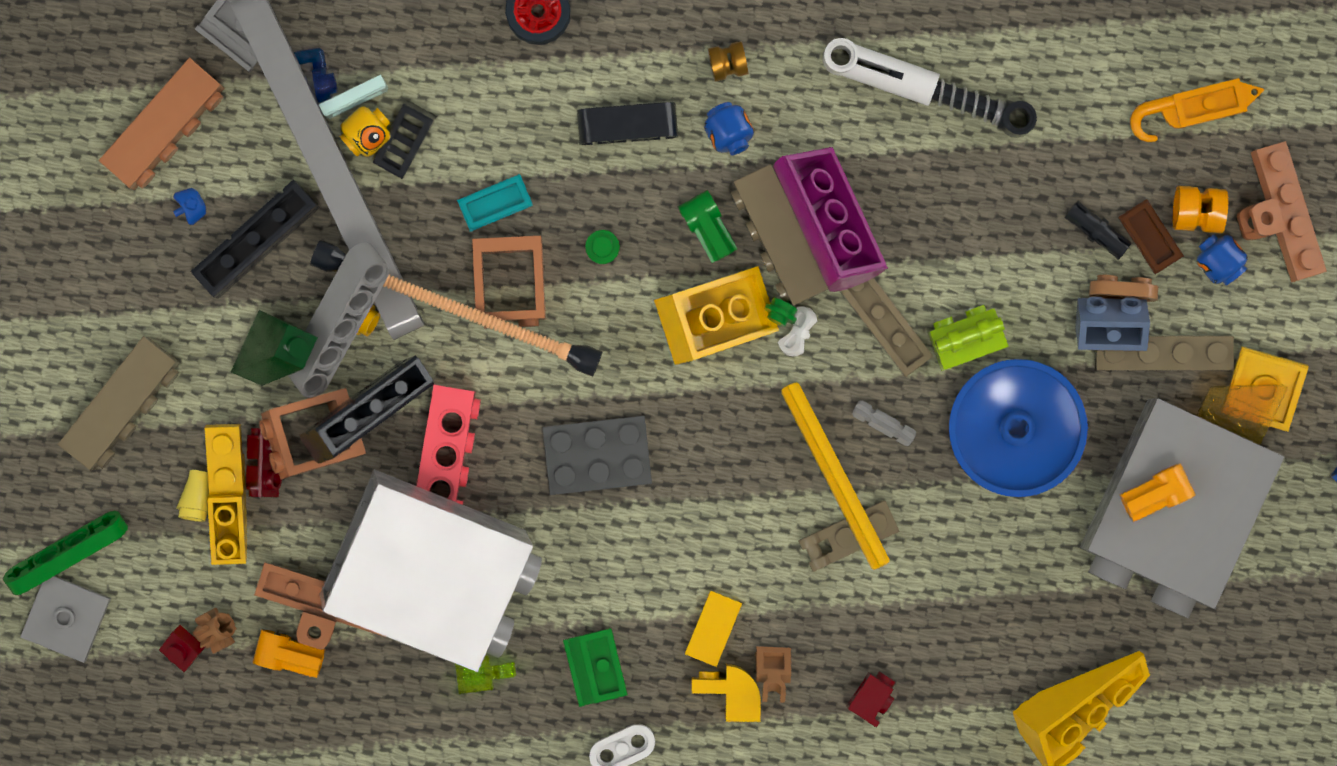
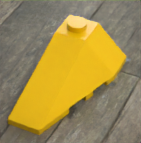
(1065, 713)

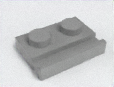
(225, 32)

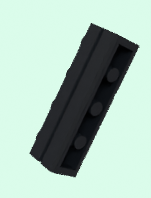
(255, 239)
(366, 409)

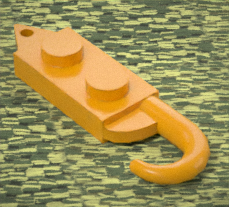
(1196, 106)

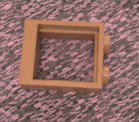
(533, 244)
(272, 430)

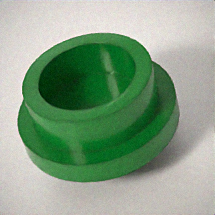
(602, 247)
(781, 312)

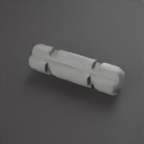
(884, 423)

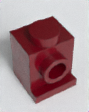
(872, 697)

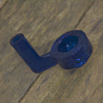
(324, 83)

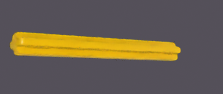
(835, 476)

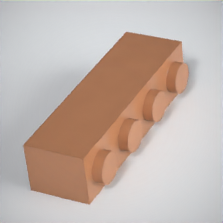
(162, 125)

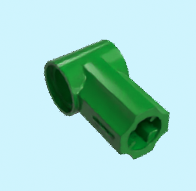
(705, 221)

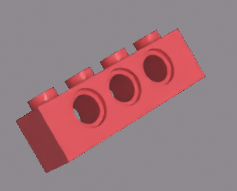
(444, 401)

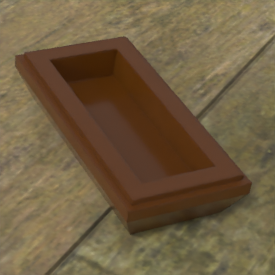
(1150, 236)

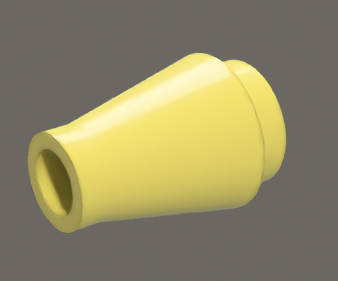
(194, 497)

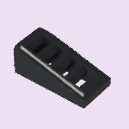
(418, 113)

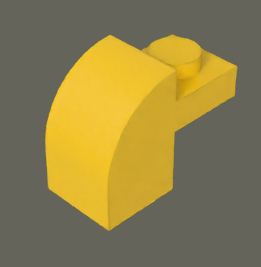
(741, 692)

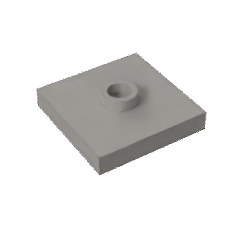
(65, 618)

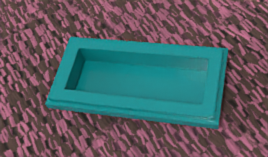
(495, 202)

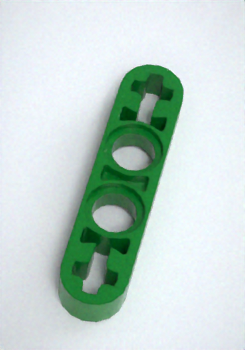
(65, 552)

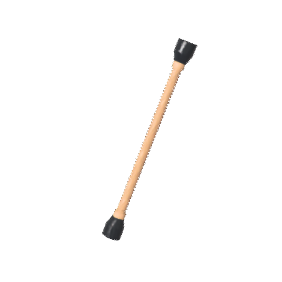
(580, 357)

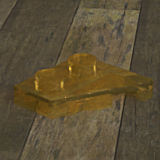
(1243, 408)

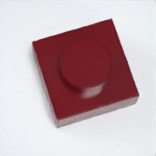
(181, 648)

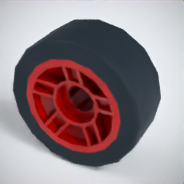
(535, 29)

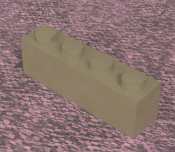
(780, 235)
(119, 404)

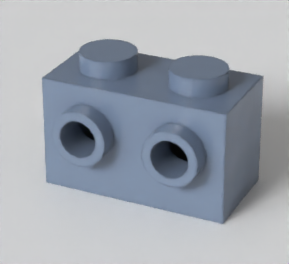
(1112, 324)

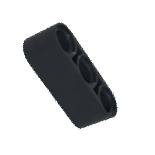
(627, 122)

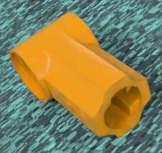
(1164, 490)
(283, 653)

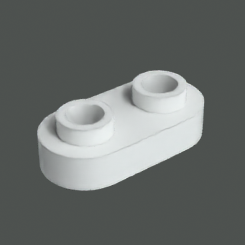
(622, 748)

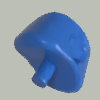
(191, 205)

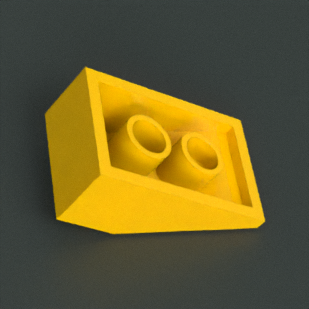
(715, 315)

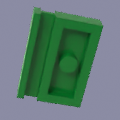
(595, 667)

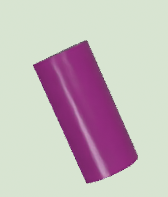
(830, 218)

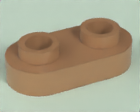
(1110, 288)

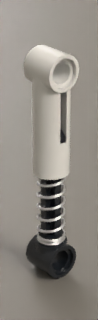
(923, 86)

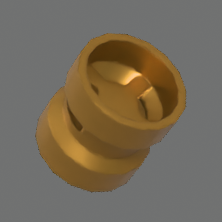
(720, 62)

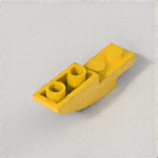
(226, 494)

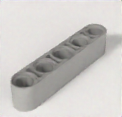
(341, 316)

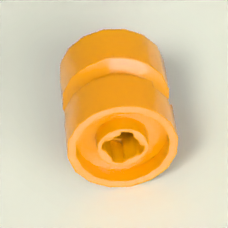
(1188, 206)

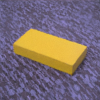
(713, 628)

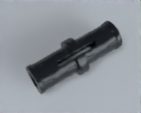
(1098, 230)

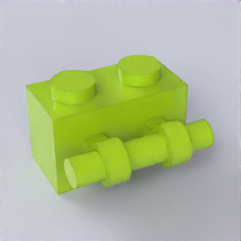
(968, 338)

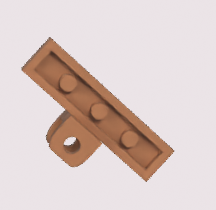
(1283, 213)
(303, 594)

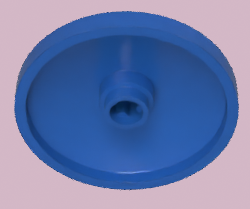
(1018, 428)

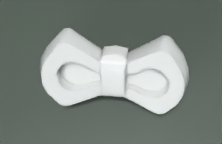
(793, 343)

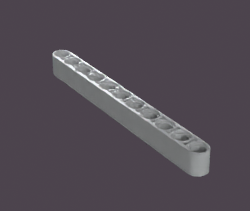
(322, 152)

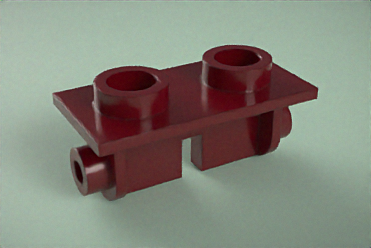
(260, 479)

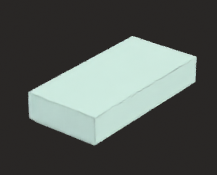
(353, 97)

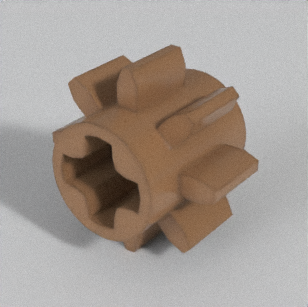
(214, 630)

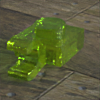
(473, 681)

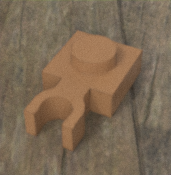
(773, 669)

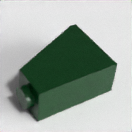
(272, 350)

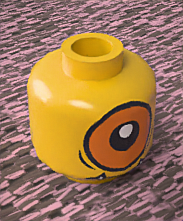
(365, 131)

